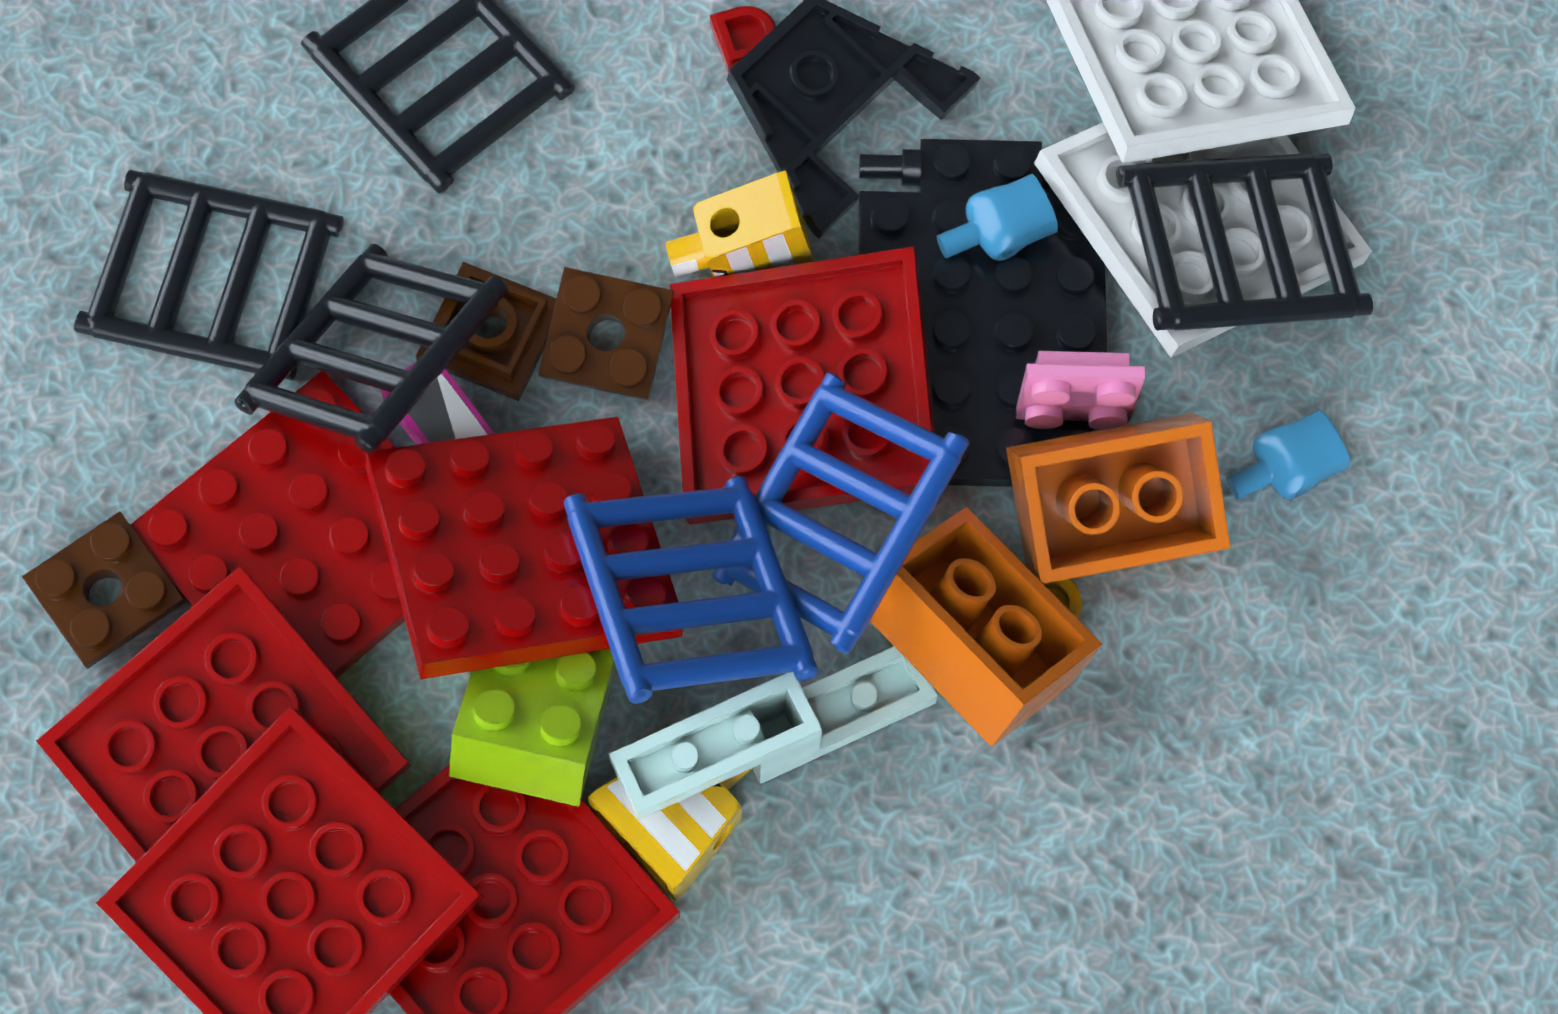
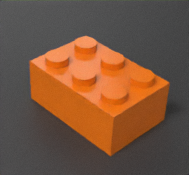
(1118, 497)
(982, 627)

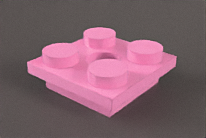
(1079, 388)

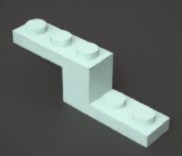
(769, 730)

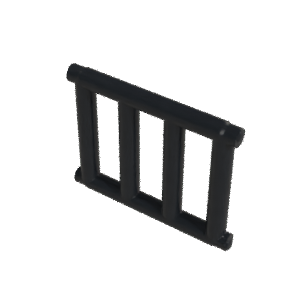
(400, 128)
(201, 202)
(1230, 307)
(404, 385)

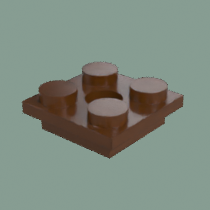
(592, 298)
(510, 358)
(104, 552)

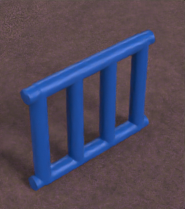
(910, 510)
(623, 624)

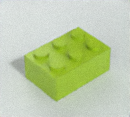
(533, 725)

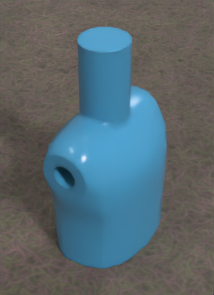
(1003, 220)
(1293, 458)

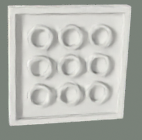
(1201, 72)
(1085, 181)

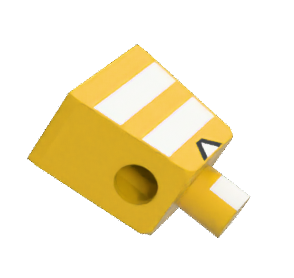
(744, 231)
(674, 840)

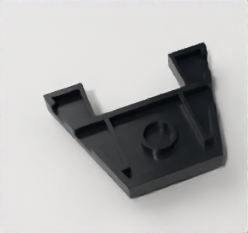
(815, 79)

